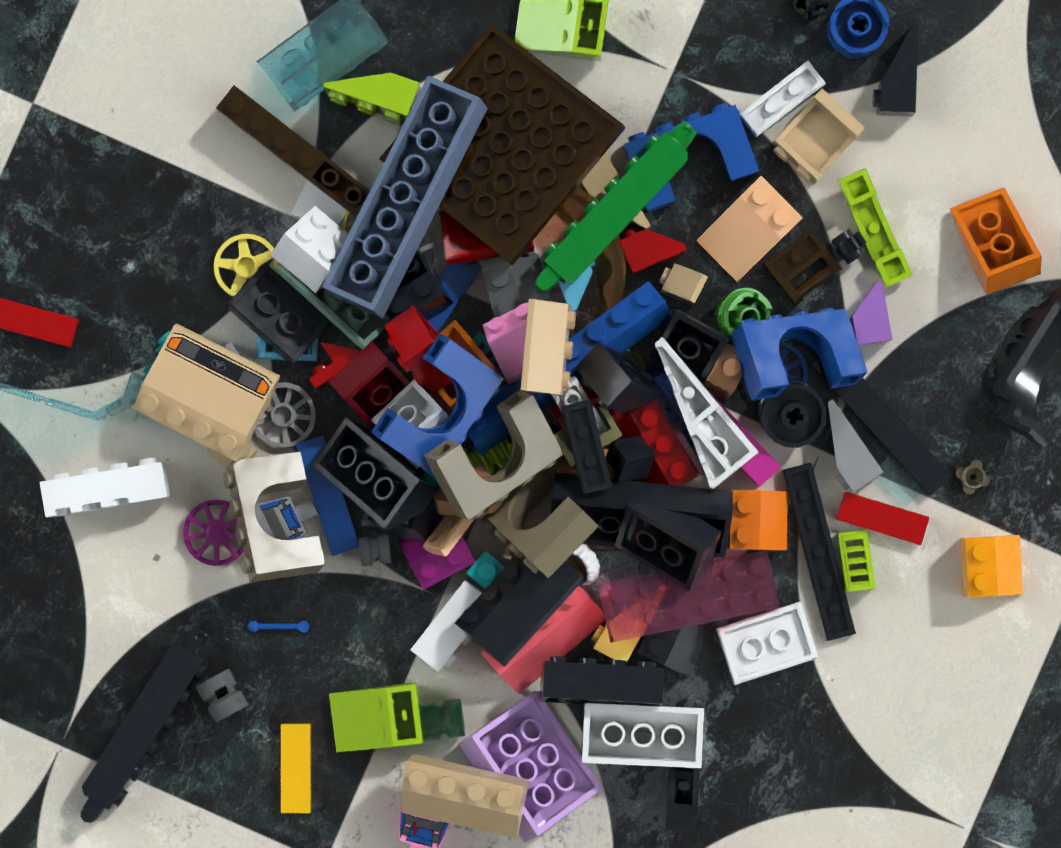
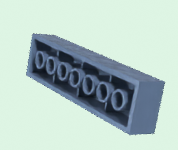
(405, 196)

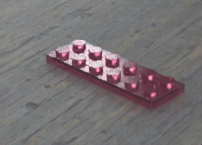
(657, 605)

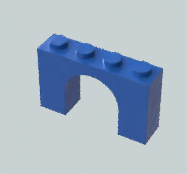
(722, 130)
(825, 332)
(474, 387)

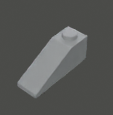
(852, 457)

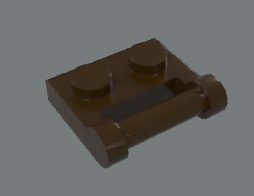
(797, 258)

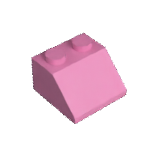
(507, 341)

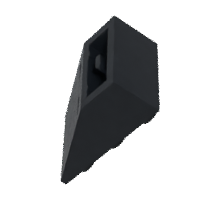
(421, 289)

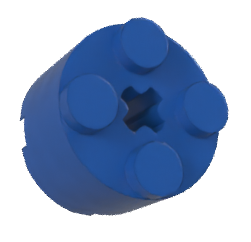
(853, 43)

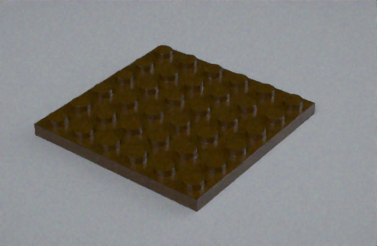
(528, 148)

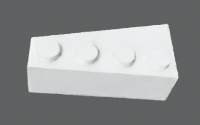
(105, 489)

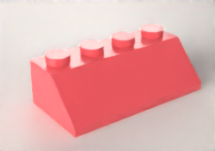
(557, 636)

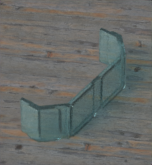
(128, 400)

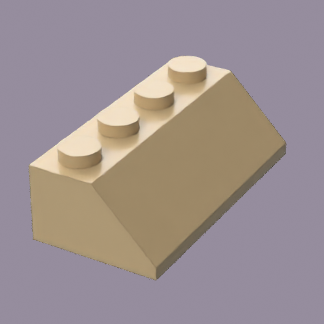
(463, 795)

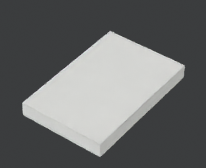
(767, 643)

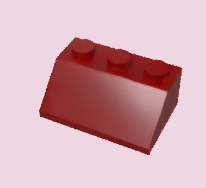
(671, 462)

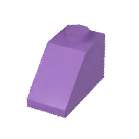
(871, 318)

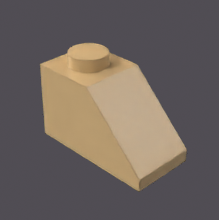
(682, 284)

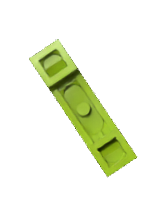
(874, 227)

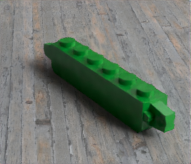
(616, 209)

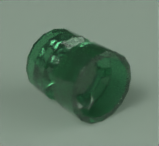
(431, 719)

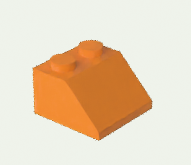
(759, 520)

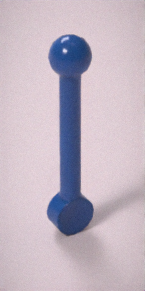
(253, 626)

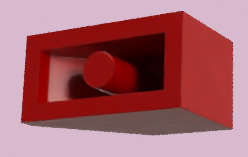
(648, 249)

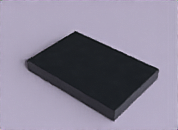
(278, 314)

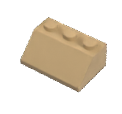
(547, 347)

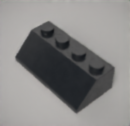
(374, 475)
(516, 607)
(600, 683)

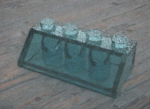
(322, 51)

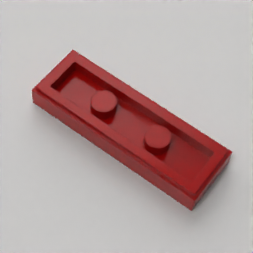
(37, 323)
(882, 518)

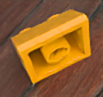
(991, 566)

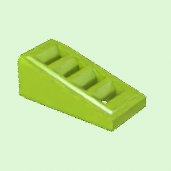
(845, 562)

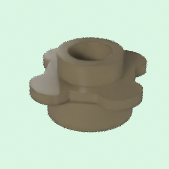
(981, 478)

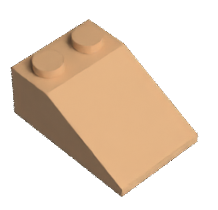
(749, 229)

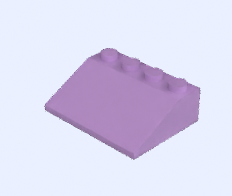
(534, 746)

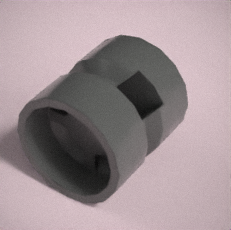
(226, 705)

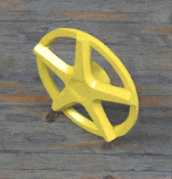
(245, 265)

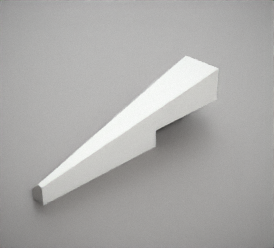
(716, 437)

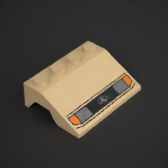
(206, 392)

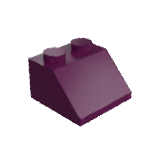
(434, 568)

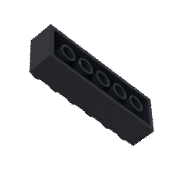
(609, 505)

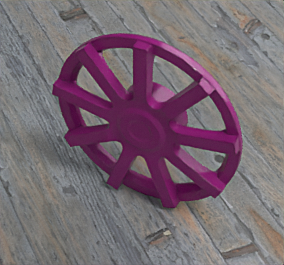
(215, 533)

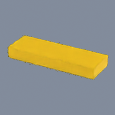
(296, 768)

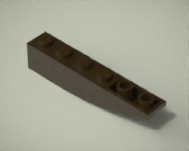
(293, 150)

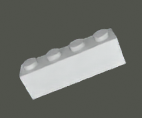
(642, 735)

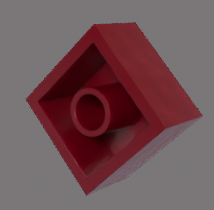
(369, 382)

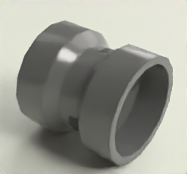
(374, 550)

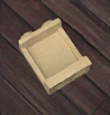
(817, 136)

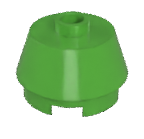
(739, 306)

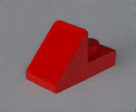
(340, 356)

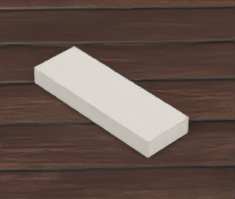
(781, 99)

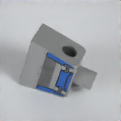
(284, 519)

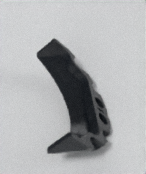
(1023, 364)

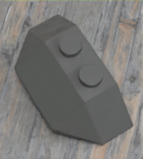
(512, 285)

